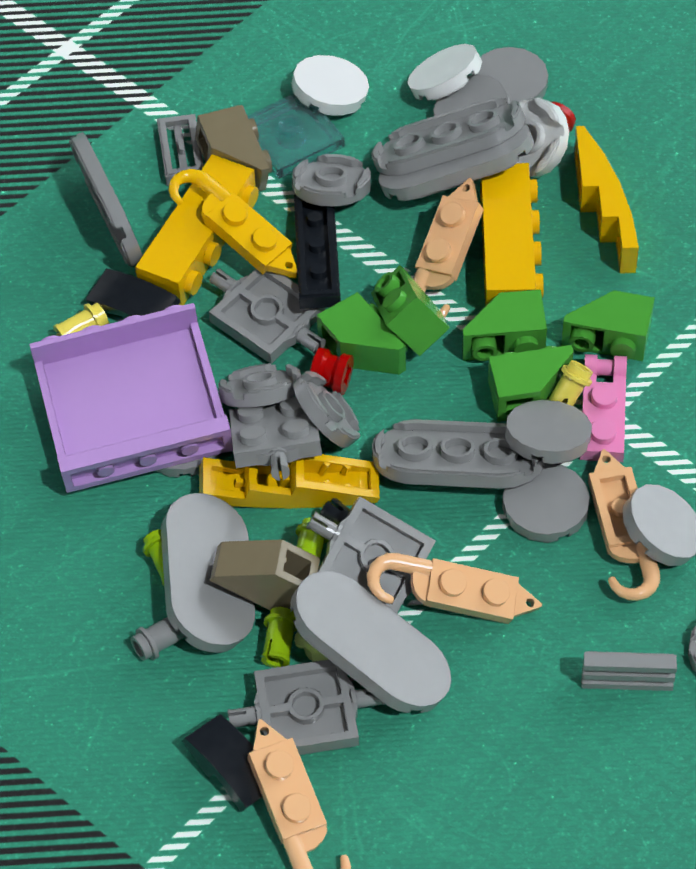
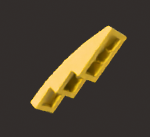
(602, 193)
(309, 484)

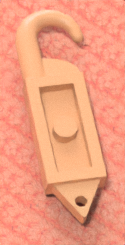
(448, 240)
(610, 489)
(455, 587)
(288, 796)

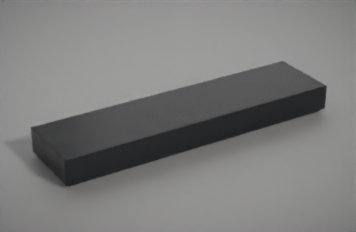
(316, 255)

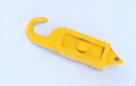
(239, 225)

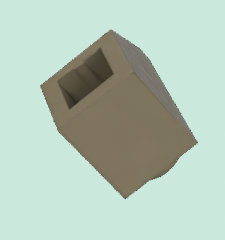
(234, 138)
(262, 570)

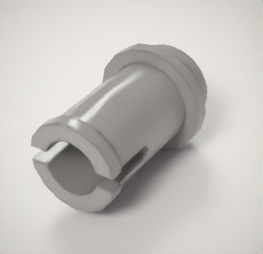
(154, 639)

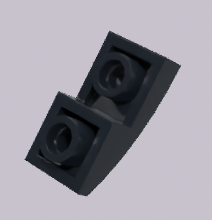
(129, 295)
(224, 753)

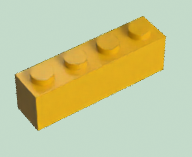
(508, 232)
(184, 243)

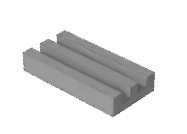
(176, 123)
(629, 671)

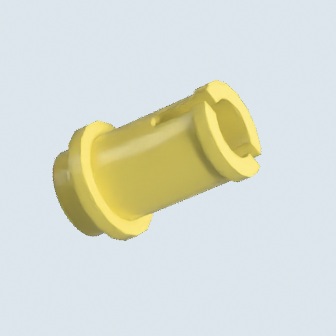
(89, 316)
(571, 383)

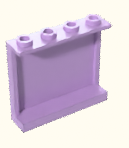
(130, 397)

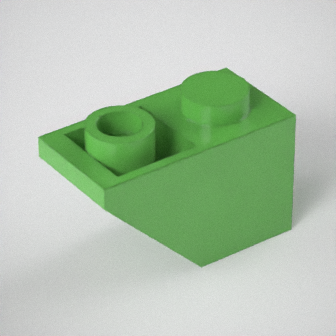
(408, 310)
(506, 324)
(611, 325)
(360, 331)
(525, 376)

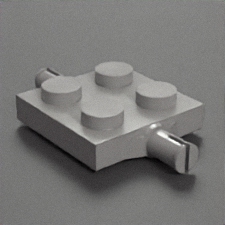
(264, 313)
(273, 436)
(364, 537)
(307, 703)

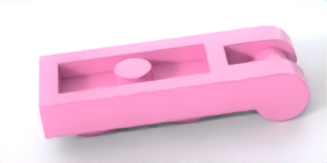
(605, 407)

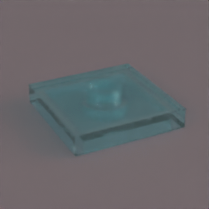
(295, 134)

